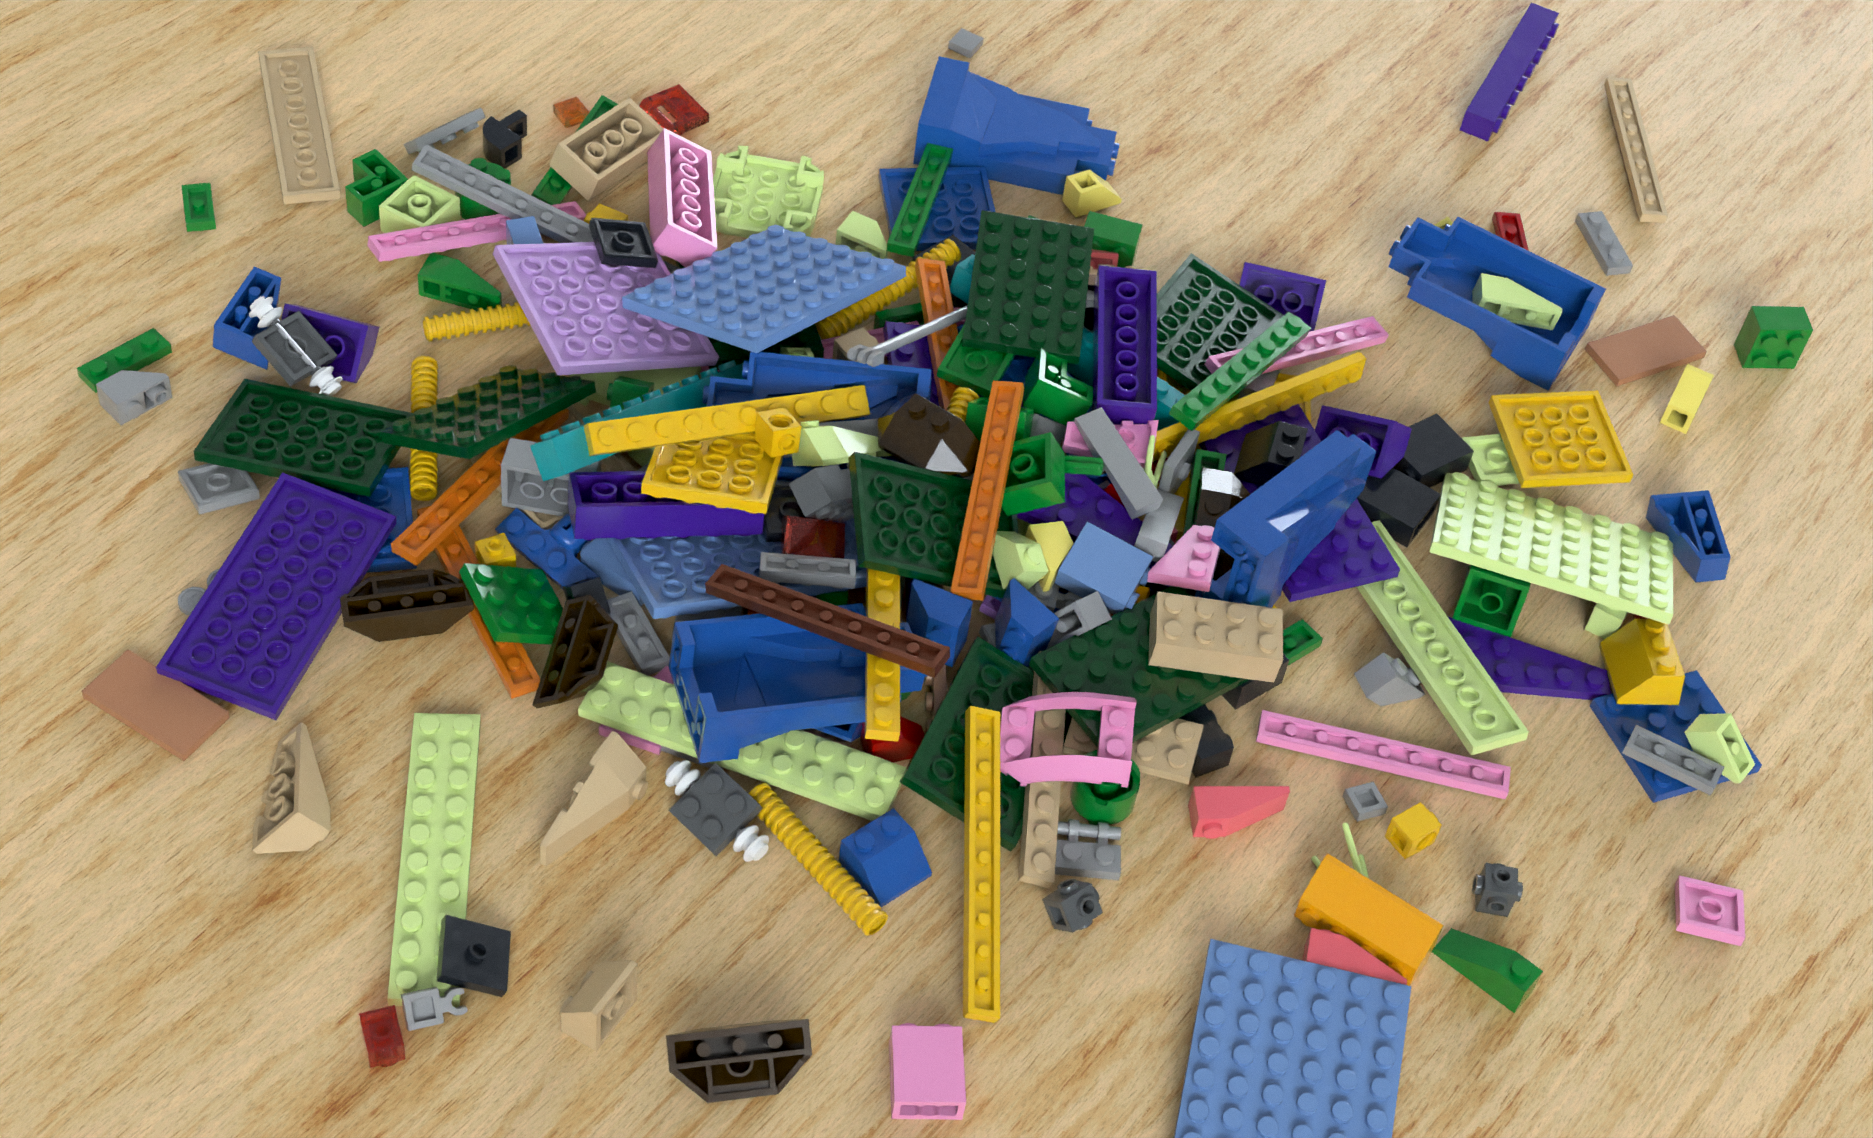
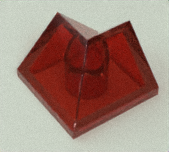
(812, 537)

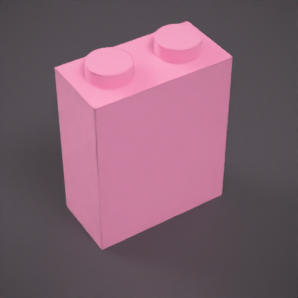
(927, 1072)

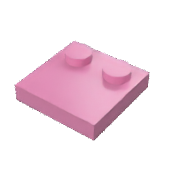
(1709, 910)

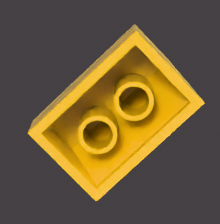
(1643, 664)

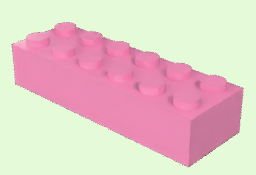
(681, 199)

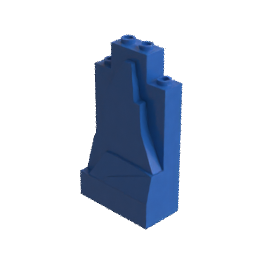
(1010, 133)
(1446, 267)
(784, 375)
(1287, 519)
(764, 678)

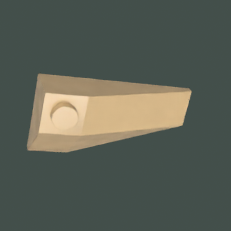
(609, 791)
(296, 800)

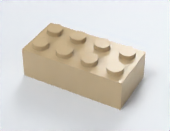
(606, 149)
(1216, 637)

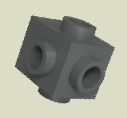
(1496, 889)
(1073, 905)

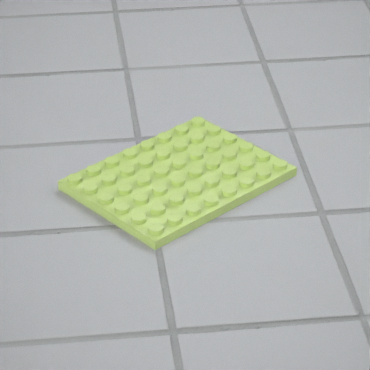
(1555, 546)

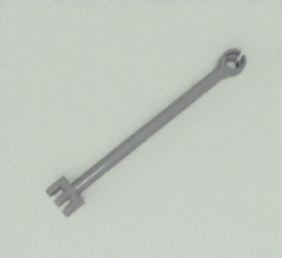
(875, 355)

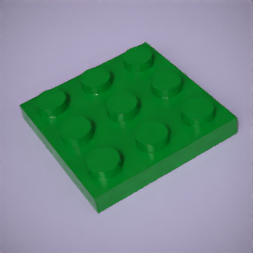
(514, 602)

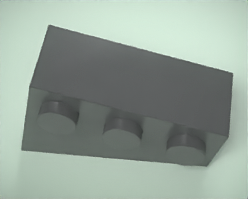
(825, 493)

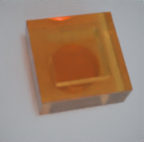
(570, 112)

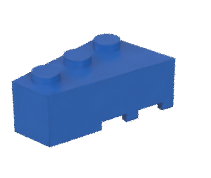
(235, 328)
(1694, 530)

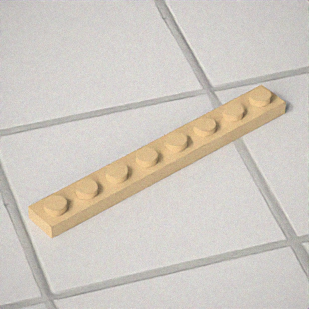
(1635, 150)
(1042, 799)

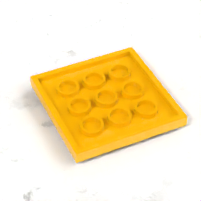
(1560, 439)
(714, 472)

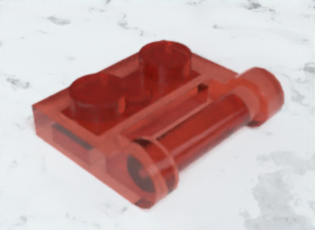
(679, 105)

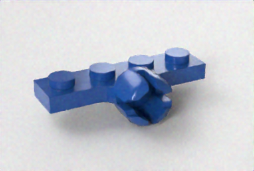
(548, 549)

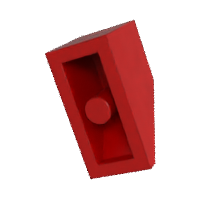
(909, 739)

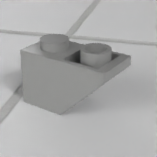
(133, 393)
(1388, 681)

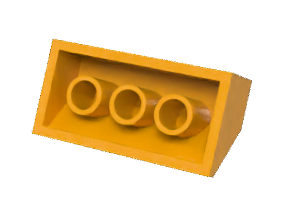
(1368, 916)

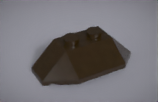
(928, 437)
(1217, 495)
(406, 605)
(577, 652)
(739, 1058)

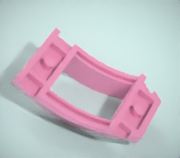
(1114, 742)

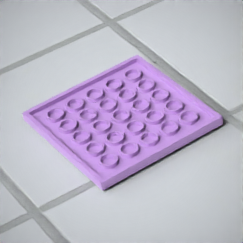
(581, 314)

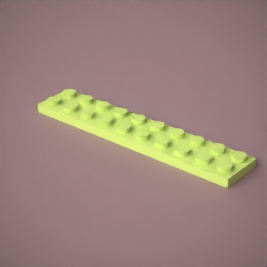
(1441, 657)
(788, 761)
(434, 847)

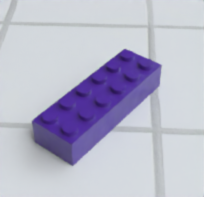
(1125, 344)
(615, 508)

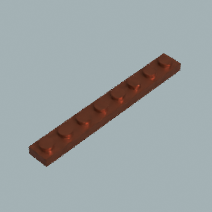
(828, 620)

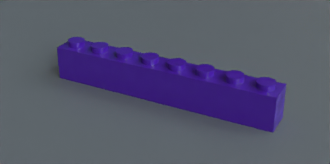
(1510, 72)

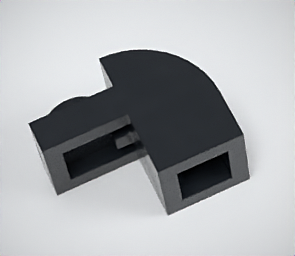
(503, 138)

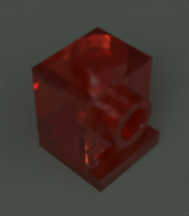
(382, 1037)

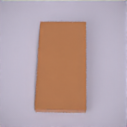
(1645, 350)
(155, 705)

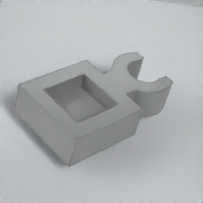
(426, 1007)

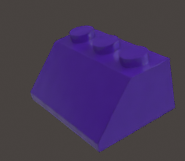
(1285, 291)
(347, 337)
(1383, 435)

